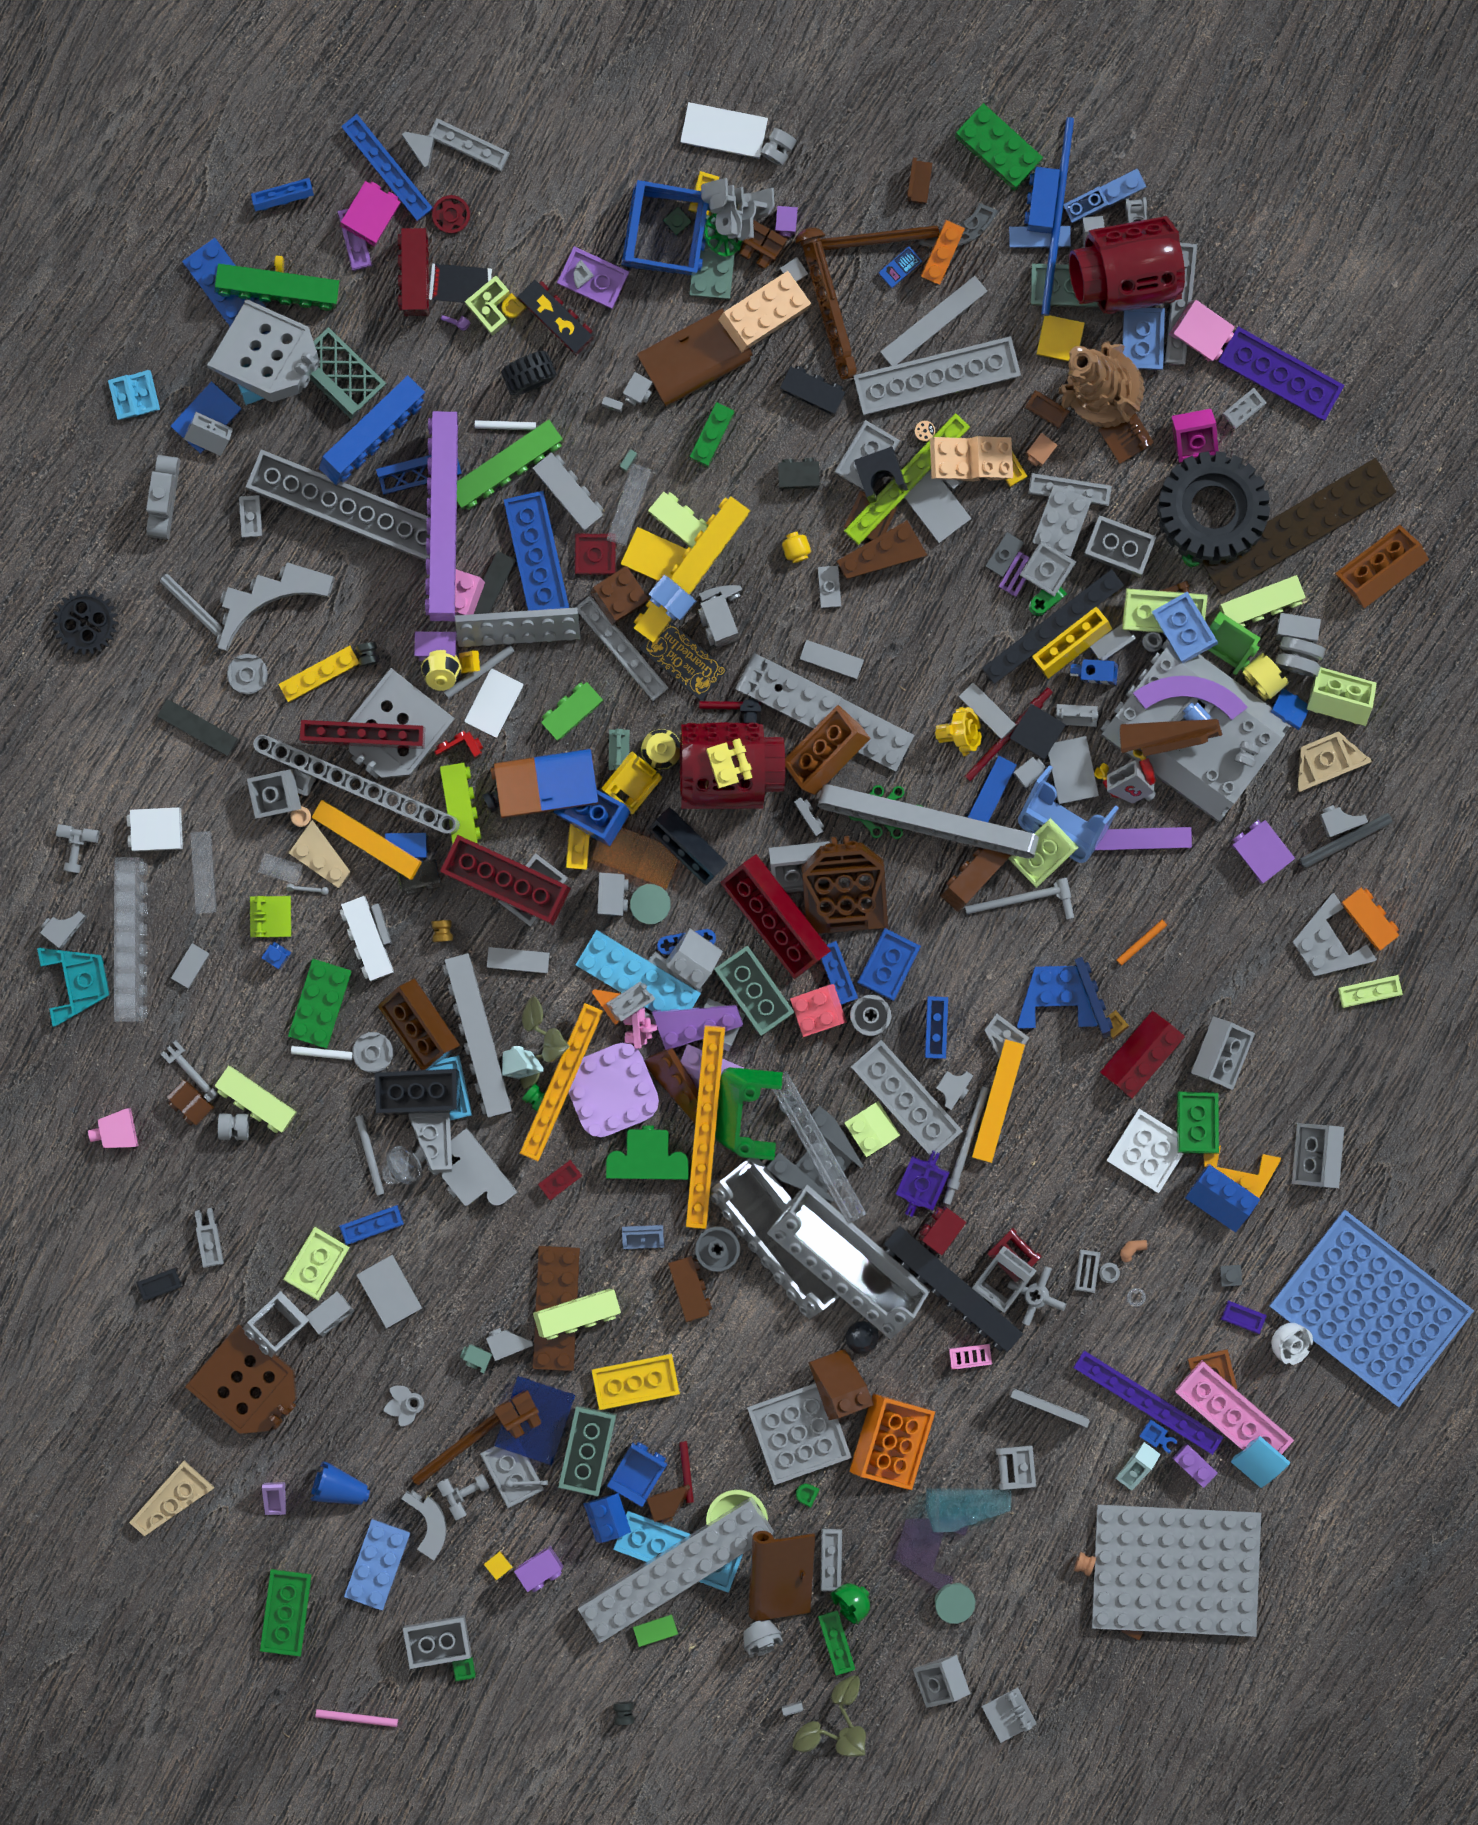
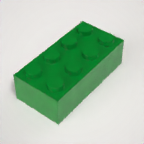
(998, 147)

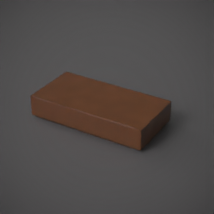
(1047, 409)

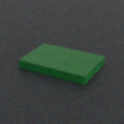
(1197, 1123)

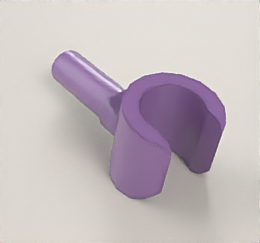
(462, 323)

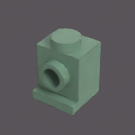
(476, 1357)

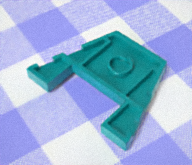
(84, 981)

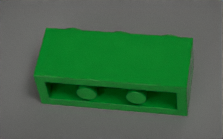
(712, 435)

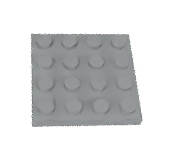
(797, 1434)

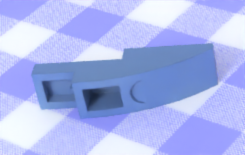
(1105, 196)

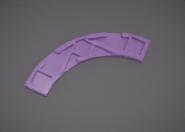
(1191, 687)

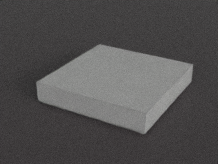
(1047, 568)

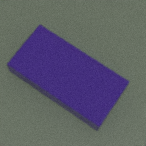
(1243, 1317)

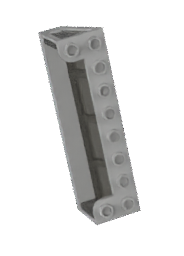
(753, 1204)
(849, 1262)

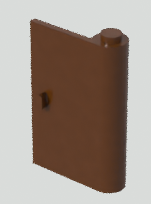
(692, 358)
(776, 1576)

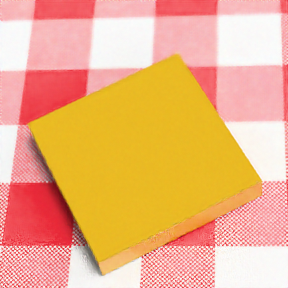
(1059, 337)

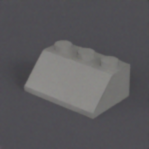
(787, 864)
(1223, 1053)
(1318, 1155)

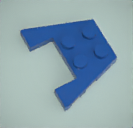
(1056, 988)

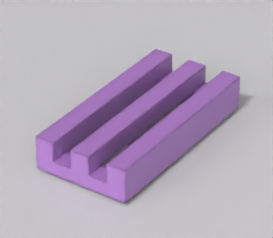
(1008, 589)

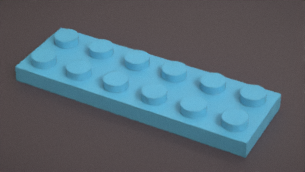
(624, 968)
(652, 1538)

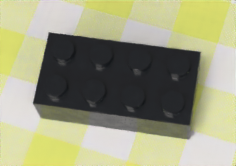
(417, 1092)

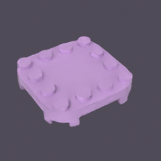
(613, 1090)

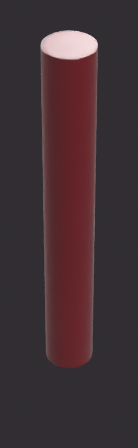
(725, 705)
(686, 1470)

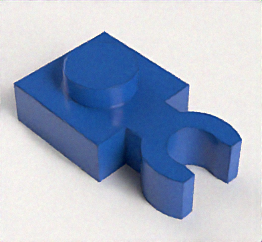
(1155, 1434)

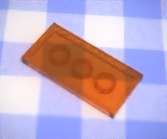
(638, 857)

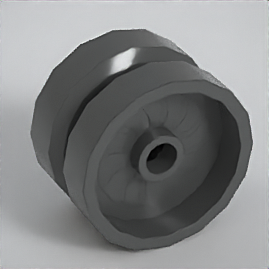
(726, 1240)

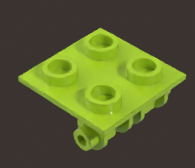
(270, 916)

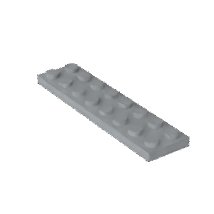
(937, 376)

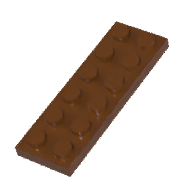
(556, 1285)

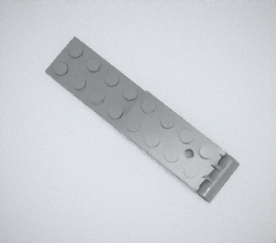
(812, 703)

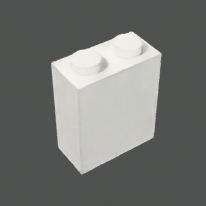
(155, 829)

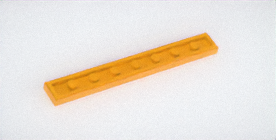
(561, 1082)

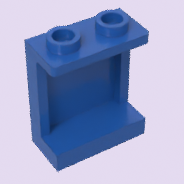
(637, 1473)

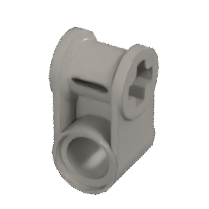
(1136, 210)

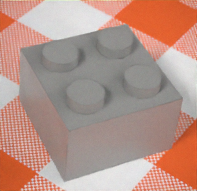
(274, 793)

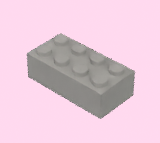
(719, 622)

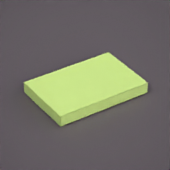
(1050, 853)
(316, 1263)

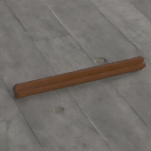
(880, 237)
(456, 1449)

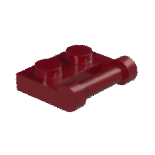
(1011, 1235)

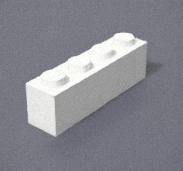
(367, 938)

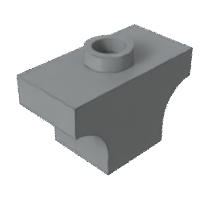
(954, 1087)

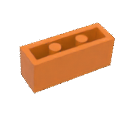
(942, 252)
(1370, 918)

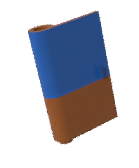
(545, 783)

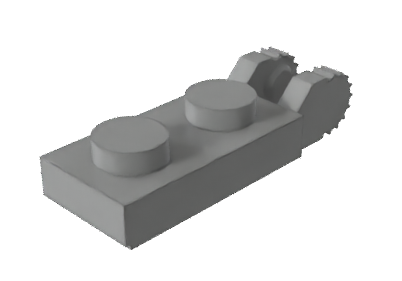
(208, 1240)

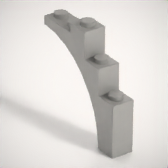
(241, 605)

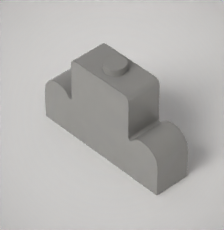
(162, 496)
(475, 1173)

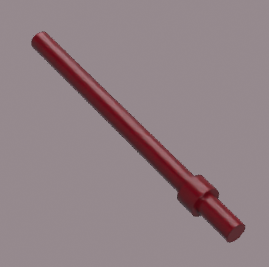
(1000, 743)

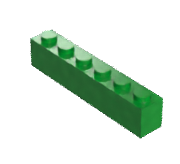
(276, 286)

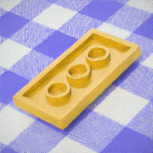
(635, 1381)

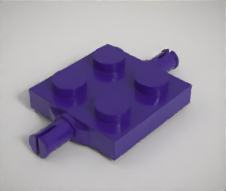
(922, 1183)

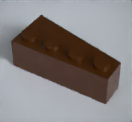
(885, 551)
(973, 877)

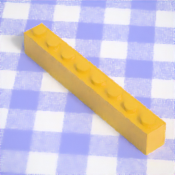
(696, 562)

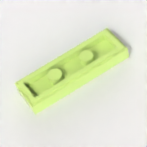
(1370, 991)

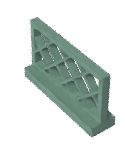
(331, 389)

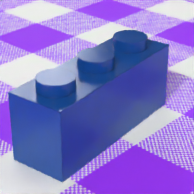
(1042, 200)
(936, 1027)

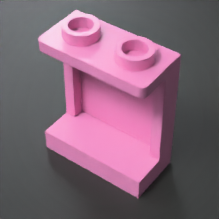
(1202, 330)

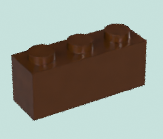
(690, 1288)

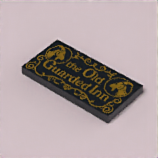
(685, 661)

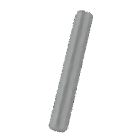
(191, 604)

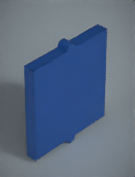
(1290, 708)

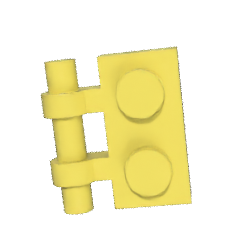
(723, 765)

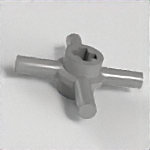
(1043, 1291)

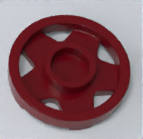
(451, 214)

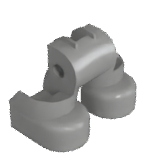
(735, 209)

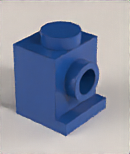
(276, 955)

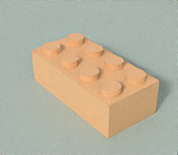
(764, 311)

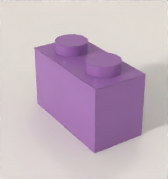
(431, 641)
(1194, 1465)

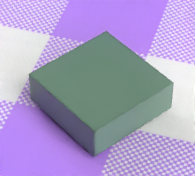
(628, 460)

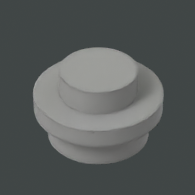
(1109, 1272)

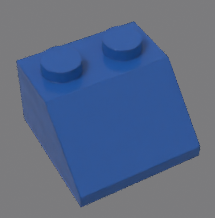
(607, 1518)

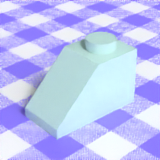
(520, 1063)
(1138, 1466)

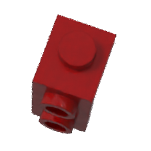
(474, 744)

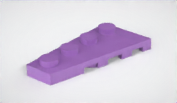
(687, 1025)

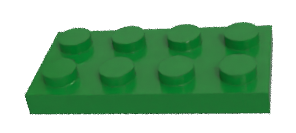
(320, 1003)
(285, 1612)

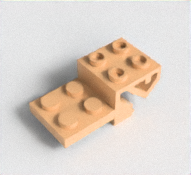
(971, 458)

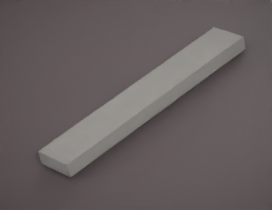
(934, 321)
(1175, 348)
(622, 648)

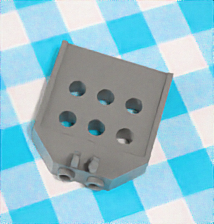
(245, 334)
(405, 700)

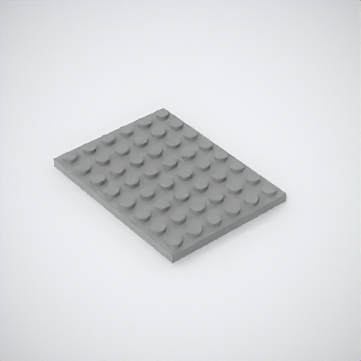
(1176, 1570)

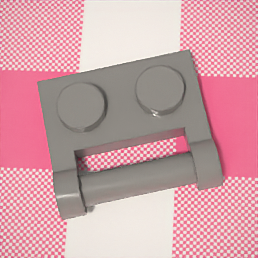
(1023, 1467)

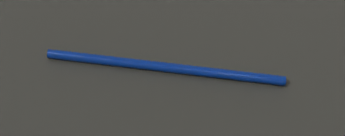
(1057, 216)

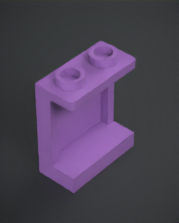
(1262, 850)

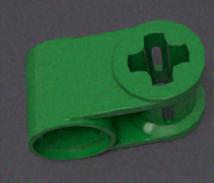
(1047, 601)

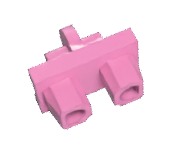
(641, 1029)

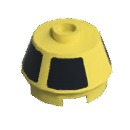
(441, 670)
(661, 749)

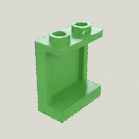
(1234, 642)

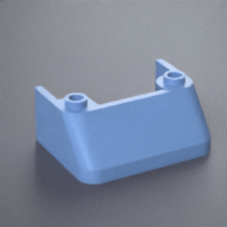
(1041, 807)

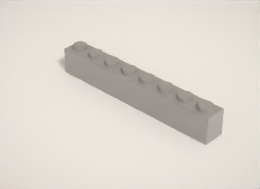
(478, 1035)

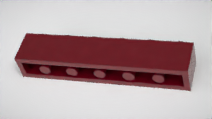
(362, 734)

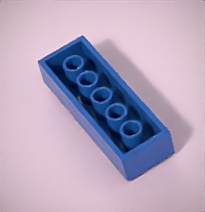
(372, 431)

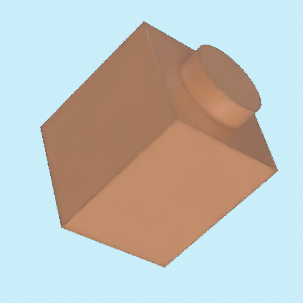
(1040, 450)

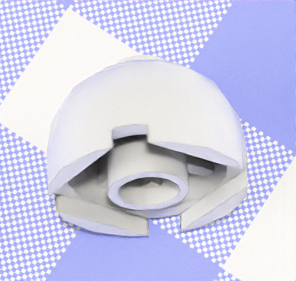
(1291, 1343)

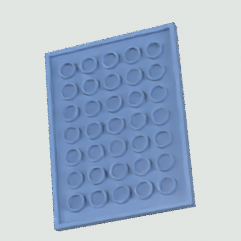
(1371, 1308)

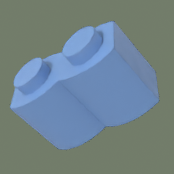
(671, 597)

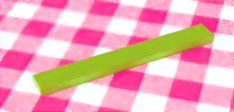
(891, 495)

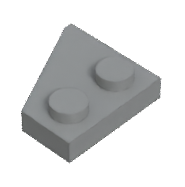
(999, 1030)

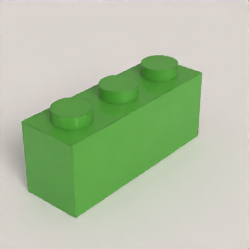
(571, 710)

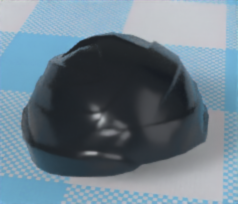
(862, 1337)

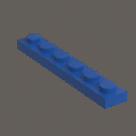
(387, 167)

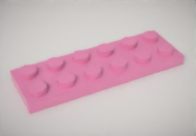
(1229, 1409)

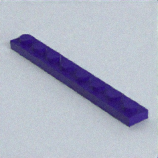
(1148, 1402)

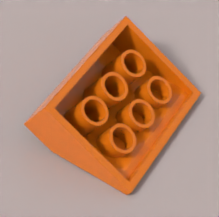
(892, 1442)

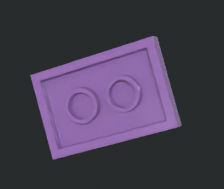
(605, 284)

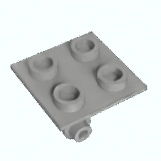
(1009, 1715)

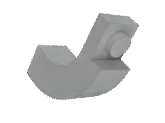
(435, 1521)

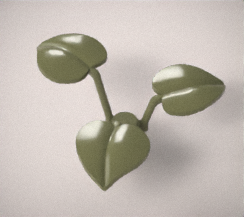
(553, 1045)
(851, 1739)

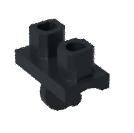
(750, 712)

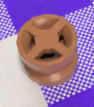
(1084, 1564)

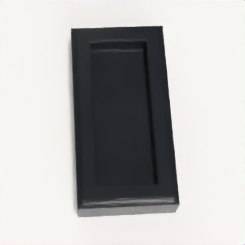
(159, 1284)

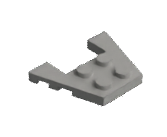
(1322, 948)

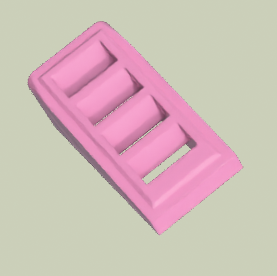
(953, 1359)

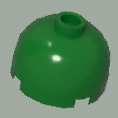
(853, 1602)

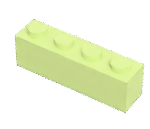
(677, 518)
(1264, 601)
(256, 1099)
(577, 1313)

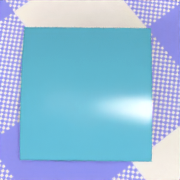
(134, 395)
(1260, 1462)

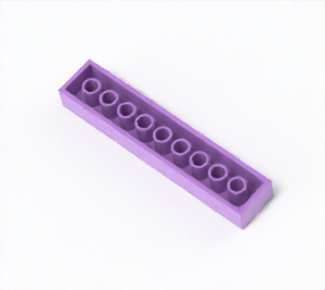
(443, 512)

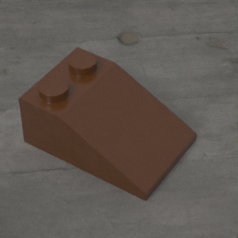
(840, 1385)

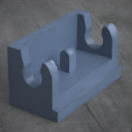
(643, 1237)

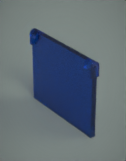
(544, 1439)

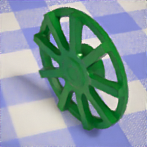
(720, 238)

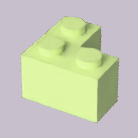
(484, 304)

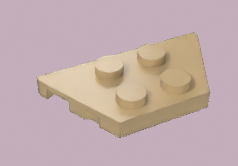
(1327, 760)

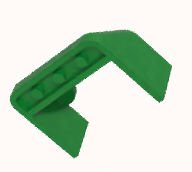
(740, 1086)

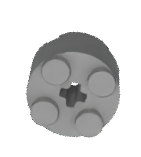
(878, 1024)

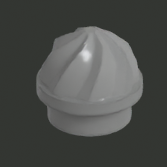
(1152, 642)

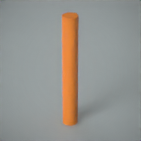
(1141, 942)

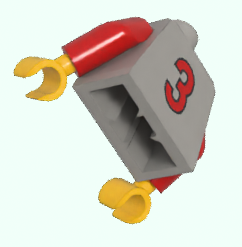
(1130, 781)

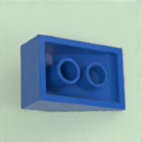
(598, 820)

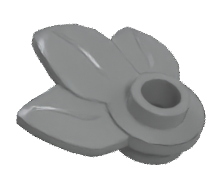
(401, 1405)

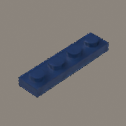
(1096, 1004)

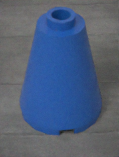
(338, 1487)

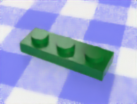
(836, 1642)

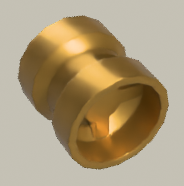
(442, 931)

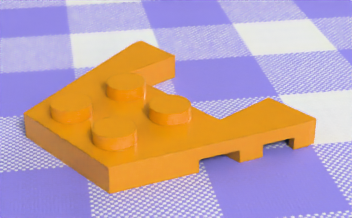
(1251, 1182)

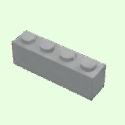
(568, 492)

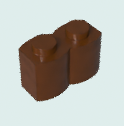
(190, 1103)

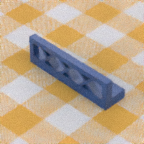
(402, 468)

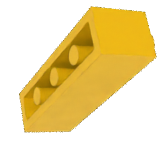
(1072, 642)

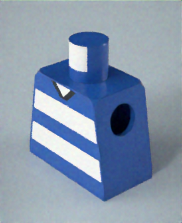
(1105, 671)

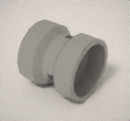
(1245, 758)

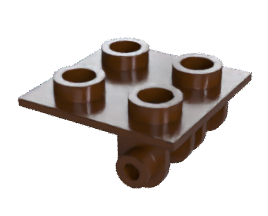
(1126, 438)

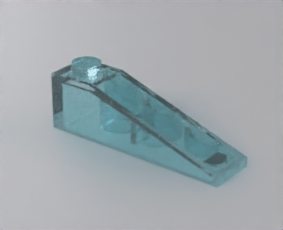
(959, 1507)

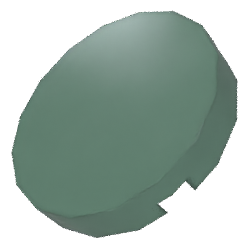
(650, 904)
(954, 1603)

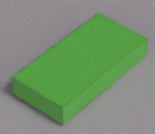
(655, 1630)

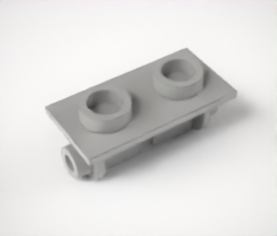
(1077, 715)

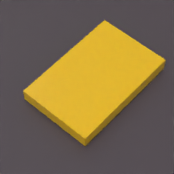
(652, 555)

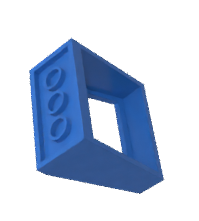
(662, 191)

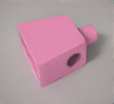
(115, 1130)

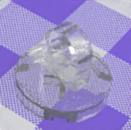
(403, 1166)

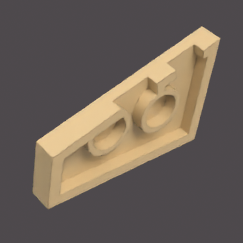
(319, 855)

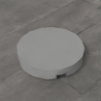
(247, 674)
(372, 1052)

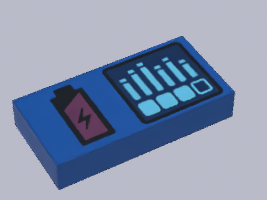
(900, 267)

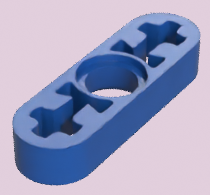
(670, 939)

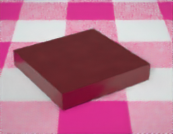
(594, 555)

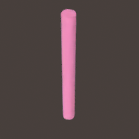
(356, 1718)

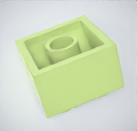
(872, 1129)

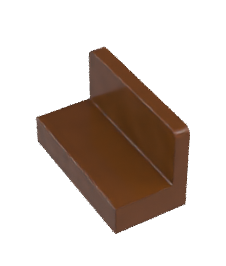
(919, 181)

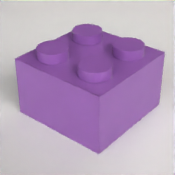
(538, 1569)

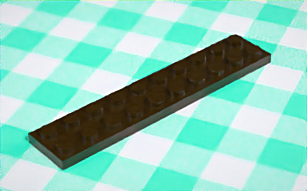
(1305, 524)

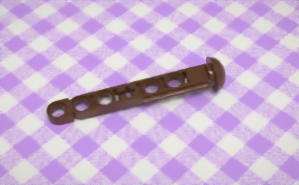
(811, 242)

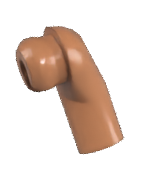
(1130, 1248)

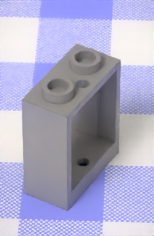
(1016, 1266)
(289, 1310)

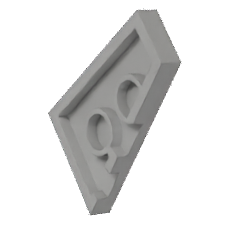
(434, 1138)

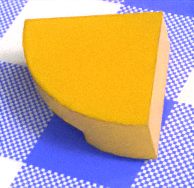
(279, 264)

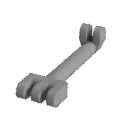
(176, 1056)

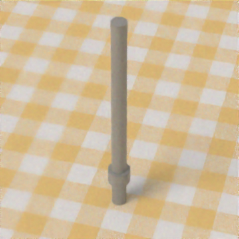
(953, 1183)

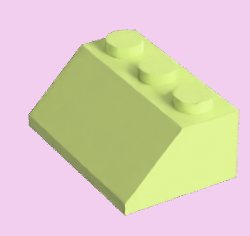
(1342, 696)

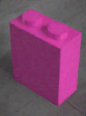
(370, 213)

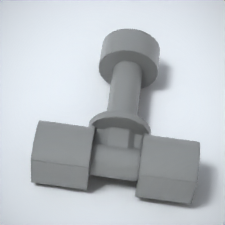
(77, 838)
(455, 1496)

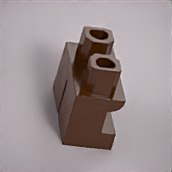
(769, 251)
(526, 1409)

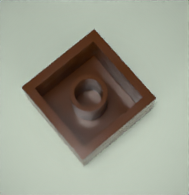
(619, 595)

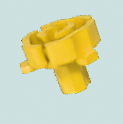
(961, 730)

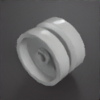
(1300, 656)

